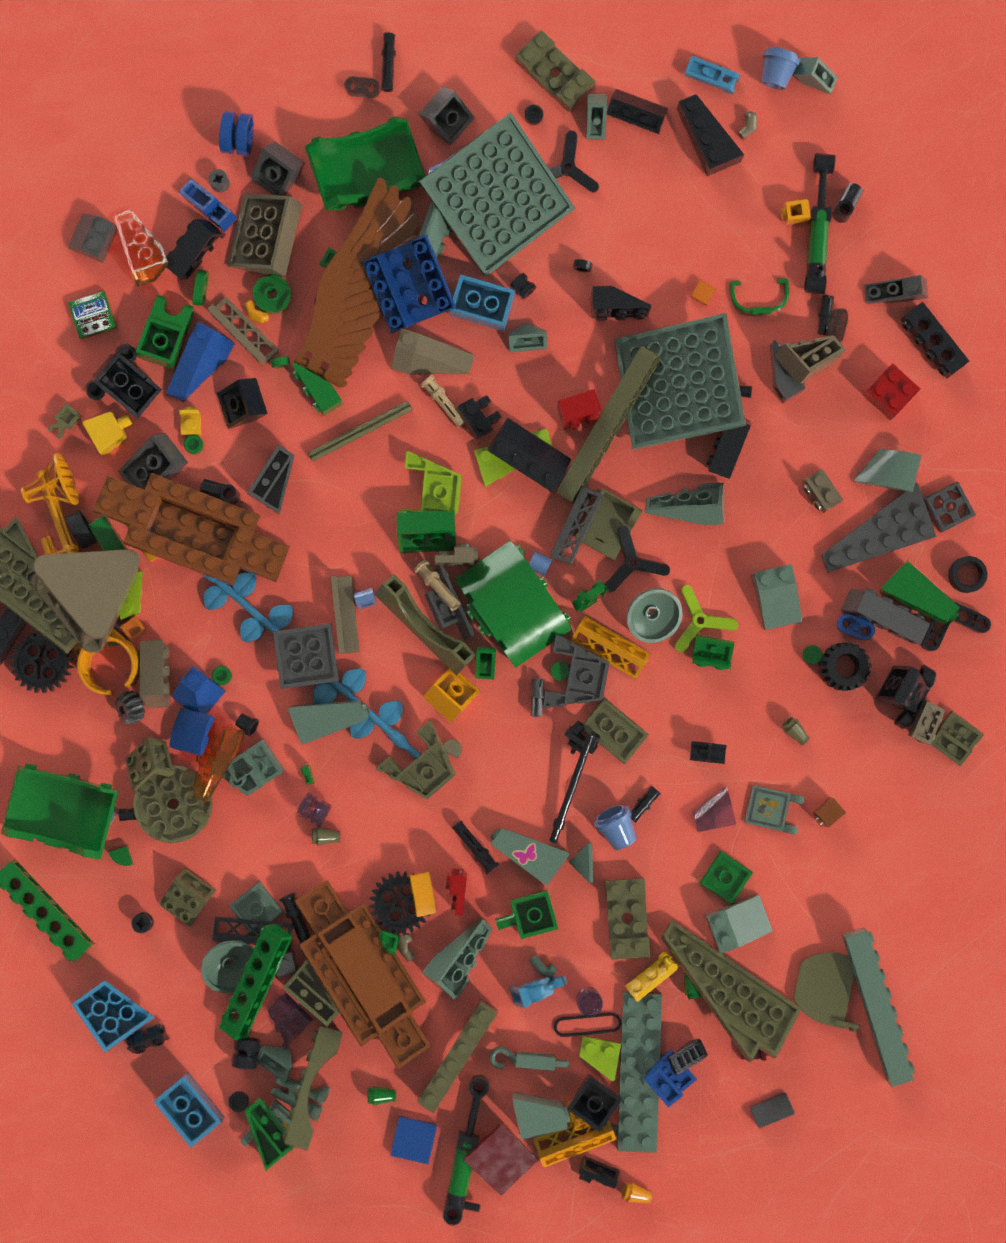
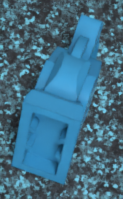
(535, 990)

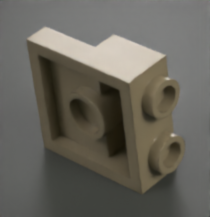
(463, 556)

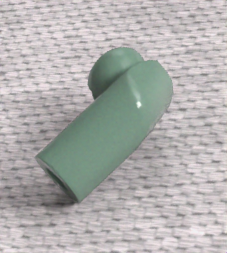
(542, 969)

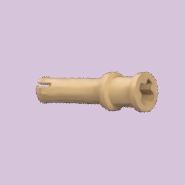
(438, 394)
(432, 579)

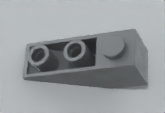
(897, 290)
(783, 382)

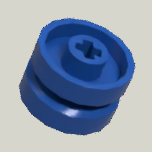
(236, 133)

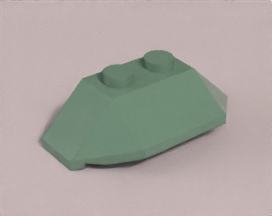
(436, 230)

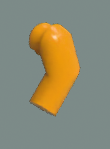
(255, 315)

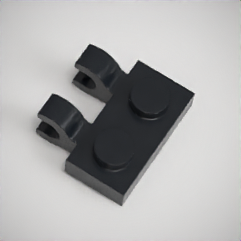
(474, 419)

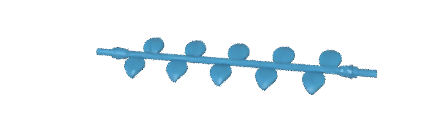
(279, 618)

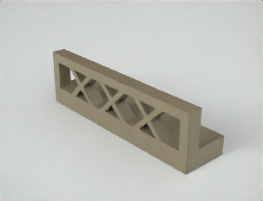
(236, 333)
(345, 614)

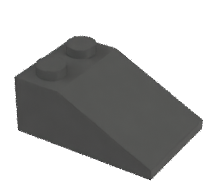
(155, 456)

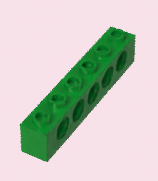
(81, 943)
(255, 981)

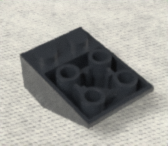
(617, 304)

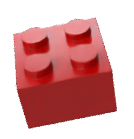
(891, 391)
(579, 409)

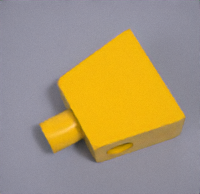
(107, 431)

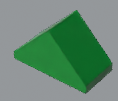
(485, 663)

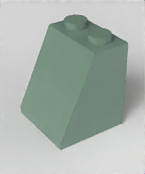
(539, 1115)

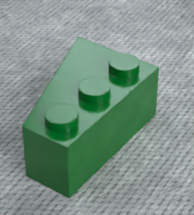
(267, 1132)

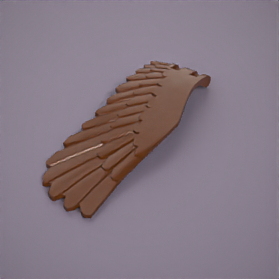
(345, 296)

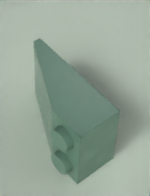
(777, 596)
(738, 924)

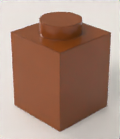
(828, 812)

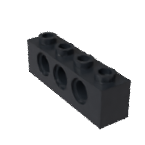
(934, 329)

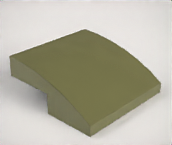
(956, 738)

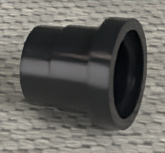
(247, 724)

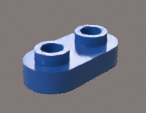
(855, 627)

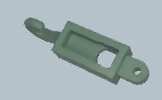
(529, 1060)

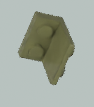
(146, 759)
(187, 896)

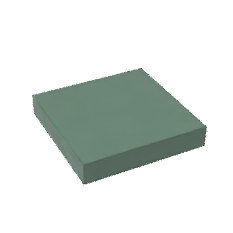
(256, 905)

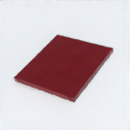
(500, 1159)

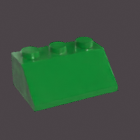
(426, 531)

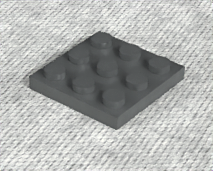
(306, 656)

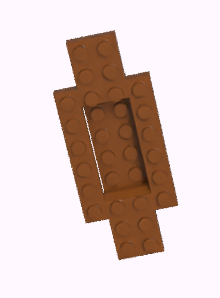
(189, 537)
(371, 972)

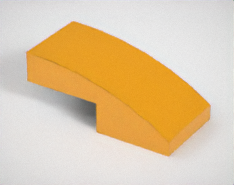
(422, 894)

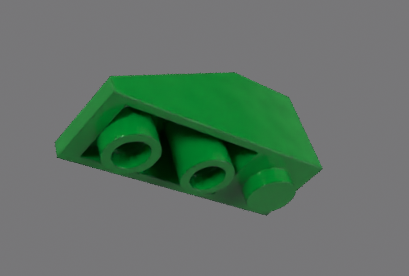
(322, 391)

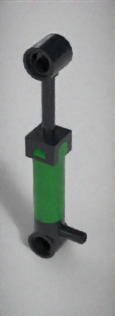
(819, 228)
(461, 1170)

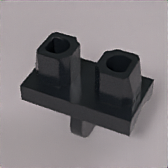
(577, 739)
(708, 752)

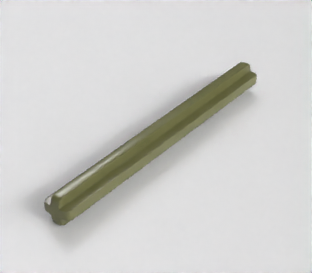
(360, 431)

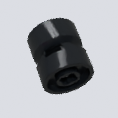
(247, 1059)

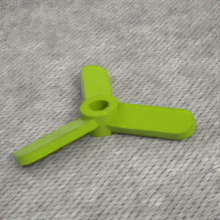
(708, 621)

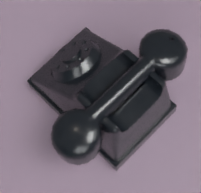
(123, 382)
(906, 690)

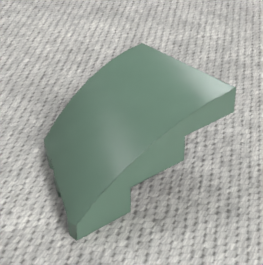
(891, 470)
(253, 768)

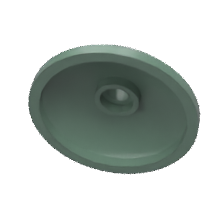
(659, 623)
(223, 974)

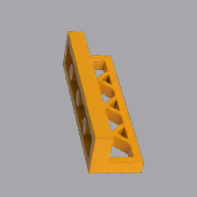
(612, 644)
(572, 1146)

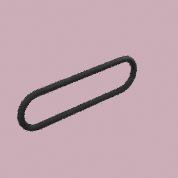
(587, 1033)

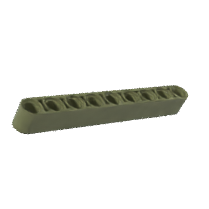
(608, 424)

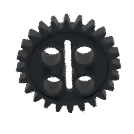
(24, 659)
(384, 908)

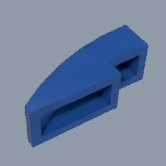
(208, 205)

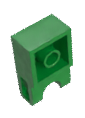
(164, 328)

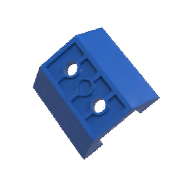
(400, 287)

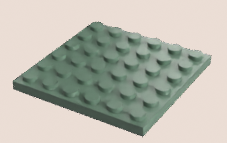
(497, 194)
(692, 386)

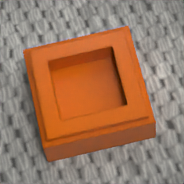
(703, 292)
(133, 628)

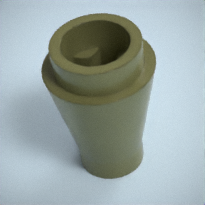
(795, 730)
(324, 836)

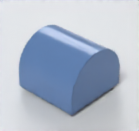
(540, 563)
(365, 598)

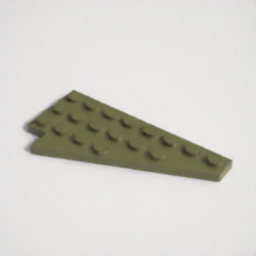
(16, 587)
(743, 1004)

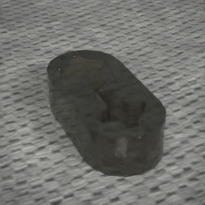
(360, 91)
(838, 323)

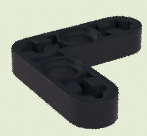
(974, 627)

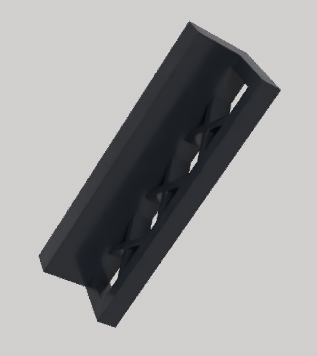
(251, 940)

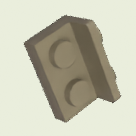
(822, 491)
(926, 723)

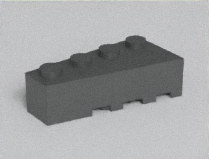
(886, 615)

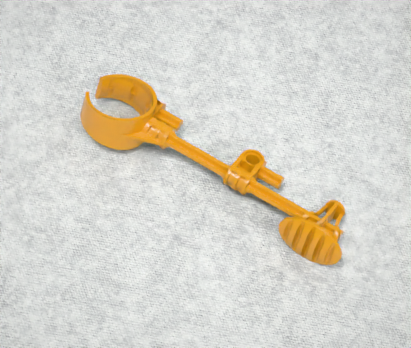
(66, 480)

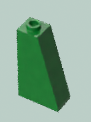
(920, 594)

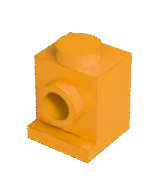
(801, 208)

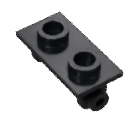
(138, 1042)

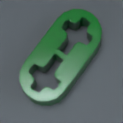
(200, 287)

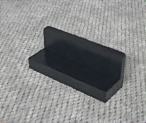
(637, 111)

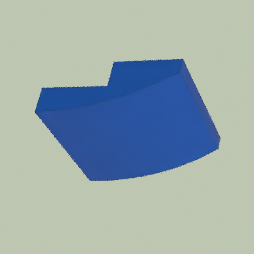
(191, 731)
(665, 1083)

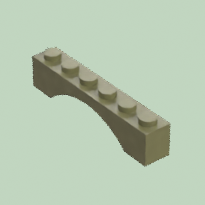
(398, 600)
(325, 1047)
(457, 1056)

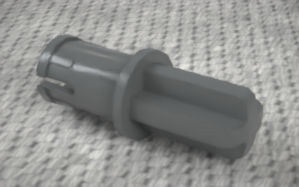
(537, 697)

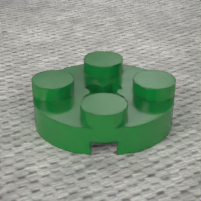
(275, 304)
(587, 599)

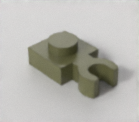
(66, 418)

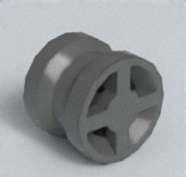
(221, 184)

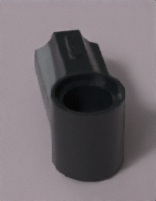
(848, 202)
(219, 491)

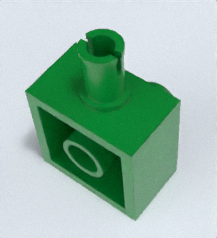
(531, 914)

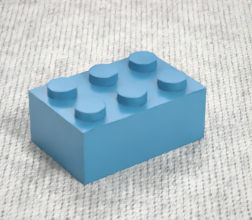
(482, 303)
(189, 1109)

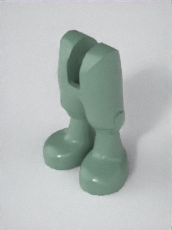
(319, 1095)

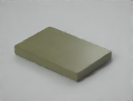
(617, 731)

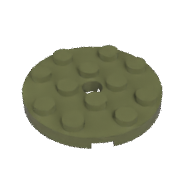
(165, 823)

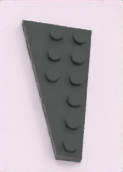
(890, 529)

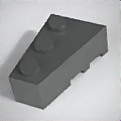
(273, 479)

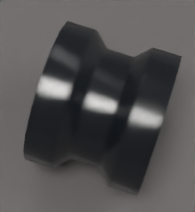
(145, 920)

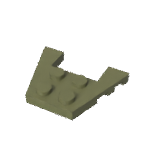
(427, 771)

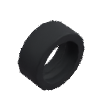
(80, 529)
(952, 575)

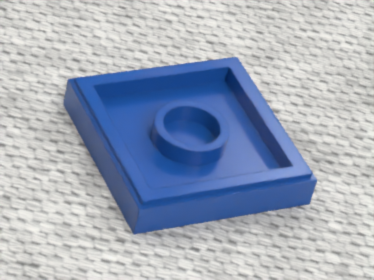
(413, 1140)

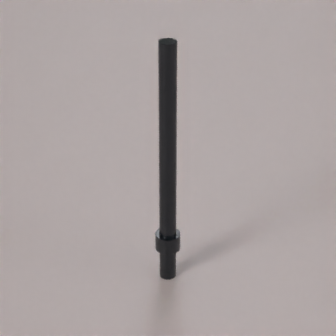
(559, 822)

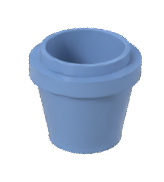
(778, 67)
(616, 826)

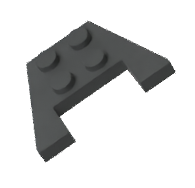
(585, 678)

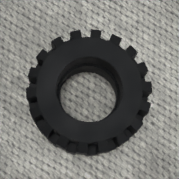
(860, 661)

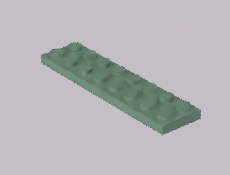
(638, 1055)

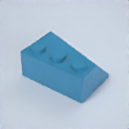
(110, 1014)

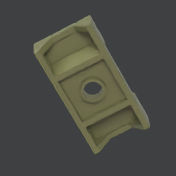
(541, 57)
(631, 938)

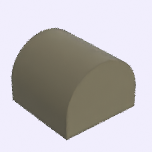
(453, 748)

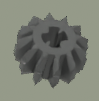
(130, 707)

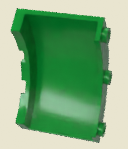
(352, 164)
(513, 603)
(59, 811)

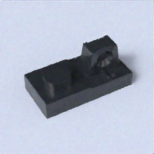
(595, 1170)

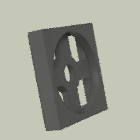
(969, 512)

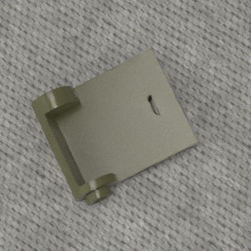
(609, 517)

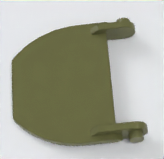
(825, 989)

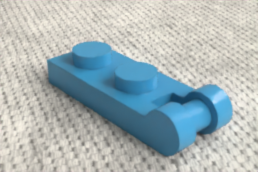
(711, 74)

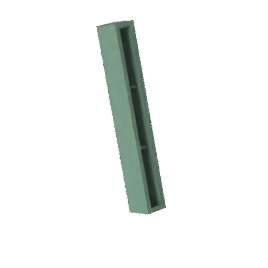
(878, 1007)

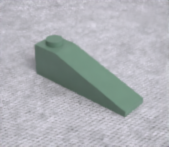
(697, 506)
(452, 965)

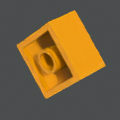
(451, 694)

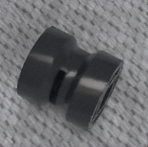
(523, 286)

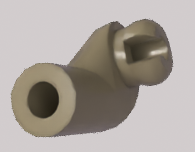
(404, 948)

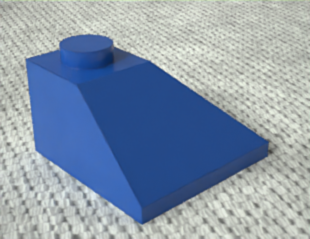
(197, 691)

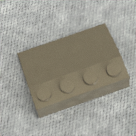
(265, 234)

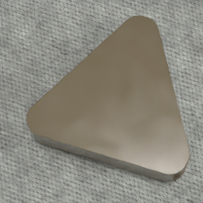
(86, 591)

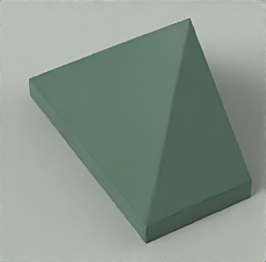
(527, 338)
(584, 862)
(276, 1060)

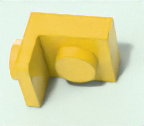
(190, 421)

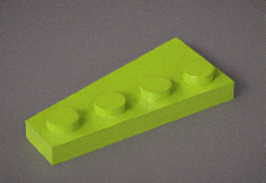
(494, 468)

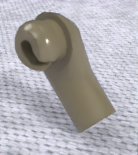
(751, 125)

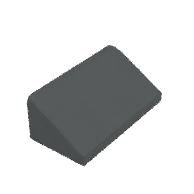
(772, 1110)

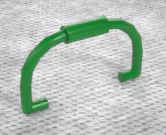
(759, 310)

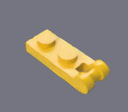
(652, 976)

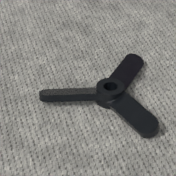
(568, 159)
(641, 564)

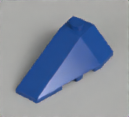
(199, 360)

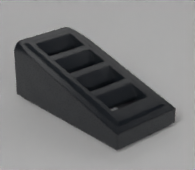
(696, 1054)

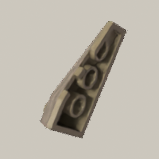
(424, 355)

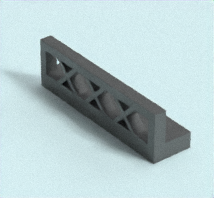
(572, 525)

